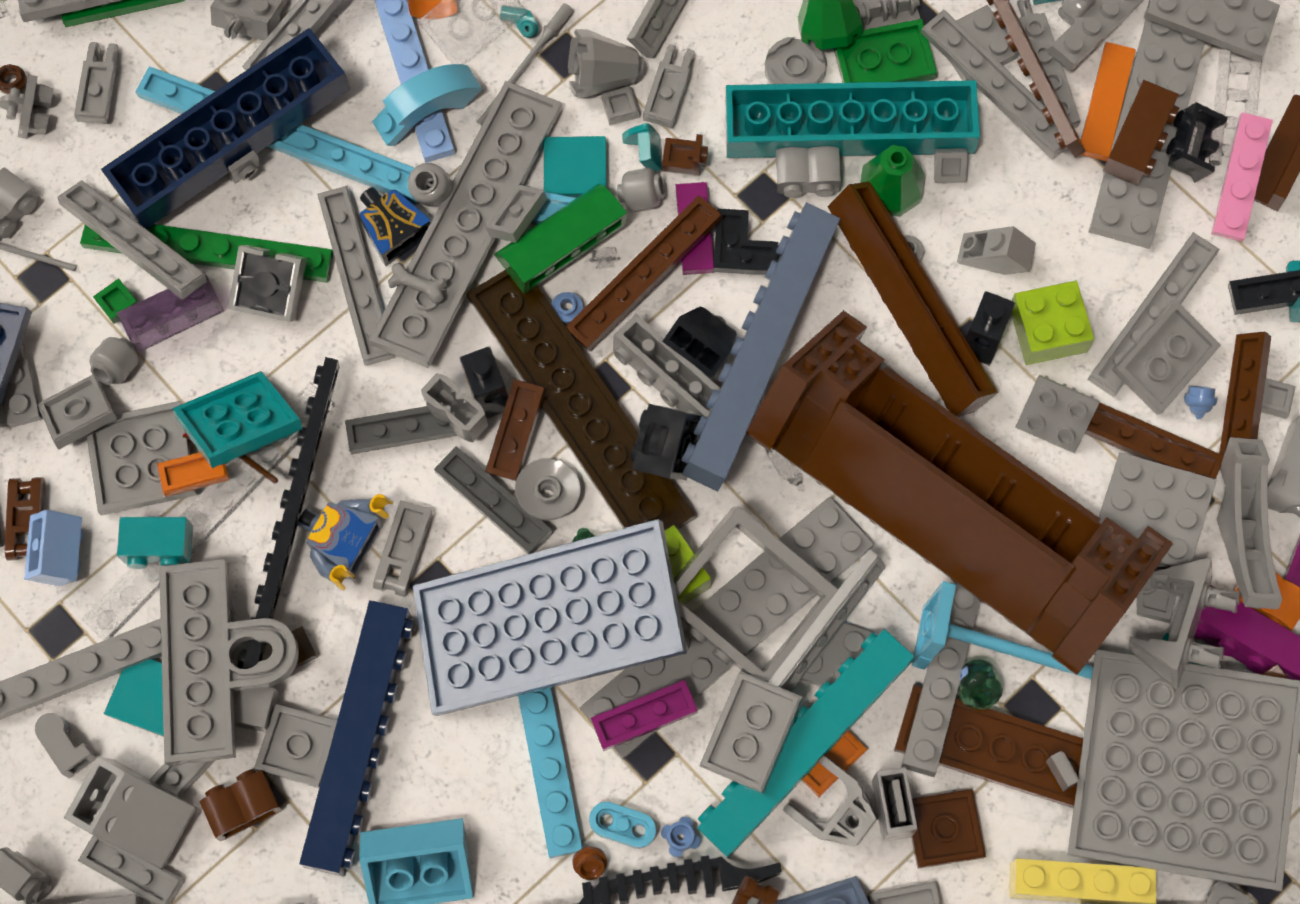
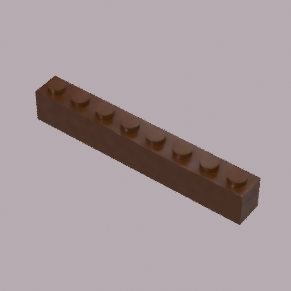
(912, 299)

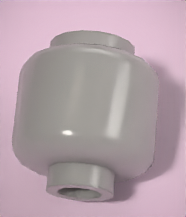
(421, 180)
(641, 189)
(113, 360)

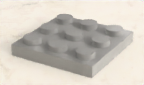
(127, 456)
(1162, 498)

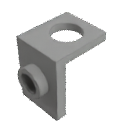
(244, 167)

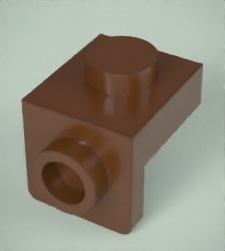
(684, 155)

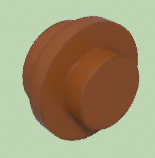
(589, 863)

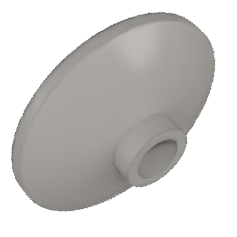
(552, 476)

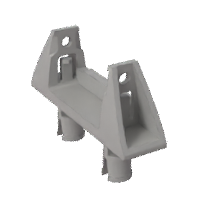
(1193, 584)

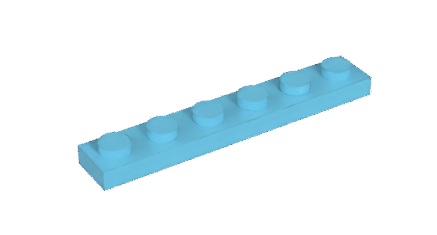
(550, 773)

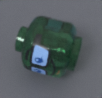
(979, 685)

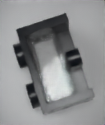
(1194, 140)

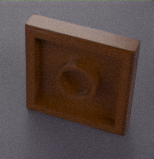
(946, 829)

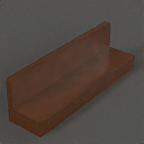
(1281, 159)

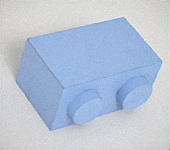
(53, 548)

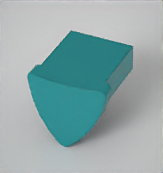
(648, 144)

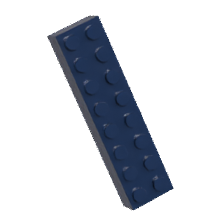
(225, 127)

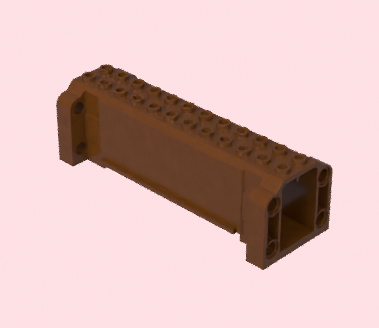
(954, 495)

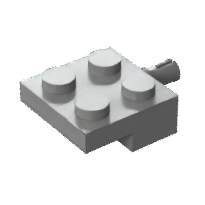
(247, 17)

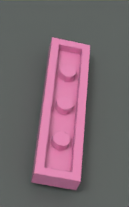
(1242, 177)

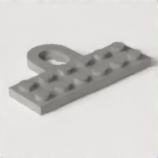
(199, 662)

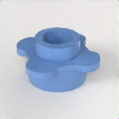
(683, 827)

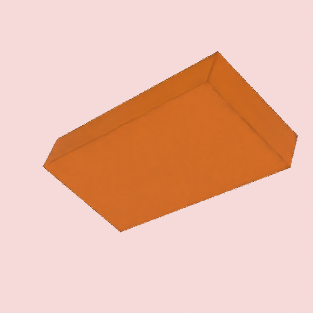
(189, 474)
(843, 753)

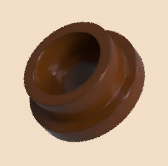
(9, 72)

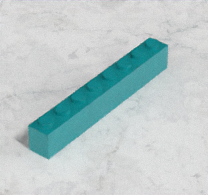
(809, 739)

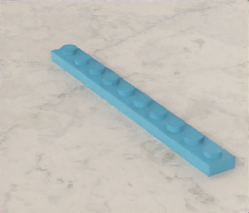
(299, 142)

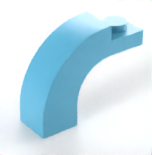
(423, 94)

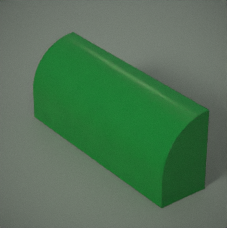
(562, 237)

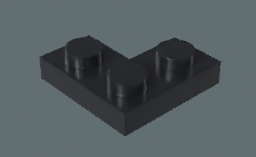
(735, 252)

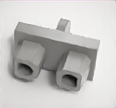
(34, 94)

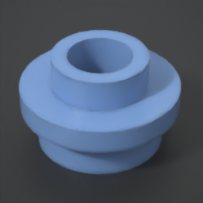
(567, 297)

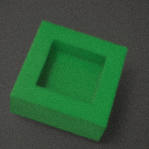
(114, 299)

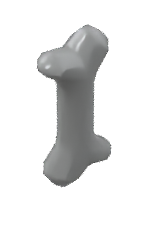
(431, 288)

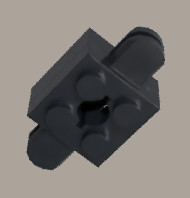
(663, 441)

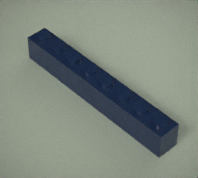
(356, 739)

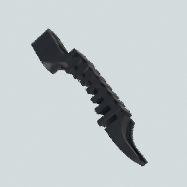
(730, 879)

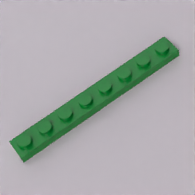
(222, 249)

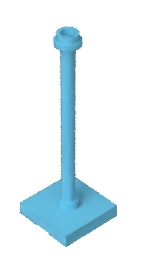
(936, 626)

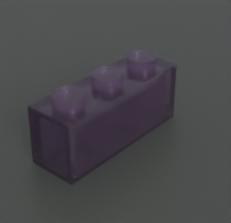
(168, 315)

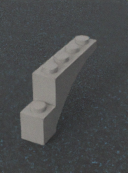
(1245, 522)

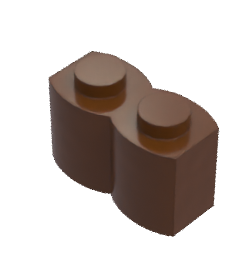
(240, 805)

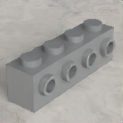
(663, 368)

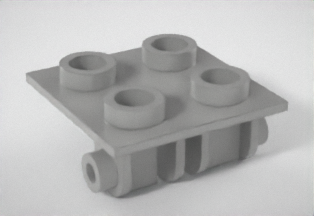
(887, 12)
(1057, 413)

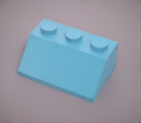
(416, 863)

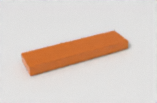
(1107, 100)

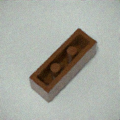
(1142, 133)

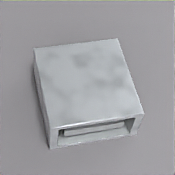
(894, 804)

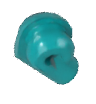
(528, 25)

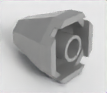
(600, 64)

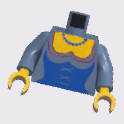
(343, 535)

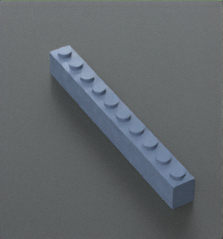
(760, 348)

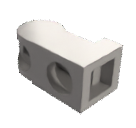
(56, 738)

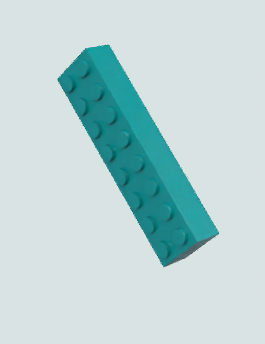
(851, 116)

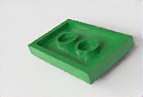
(887, 55)

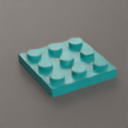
(237, 419)

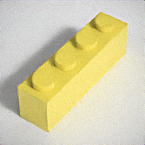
(1081, 882)

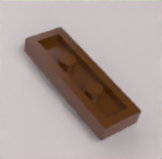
(515, 430)

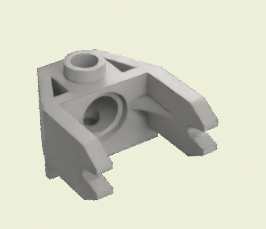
(838, 828)

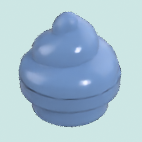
(1200, 400)

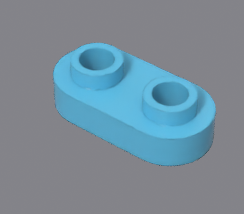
(623, 824)

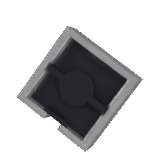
(267, 283)

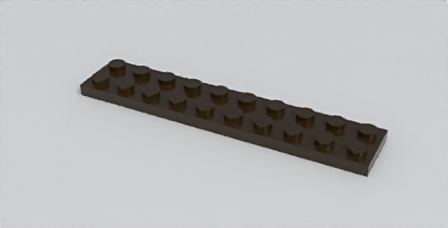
(576, 402)

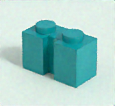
(154, 540)

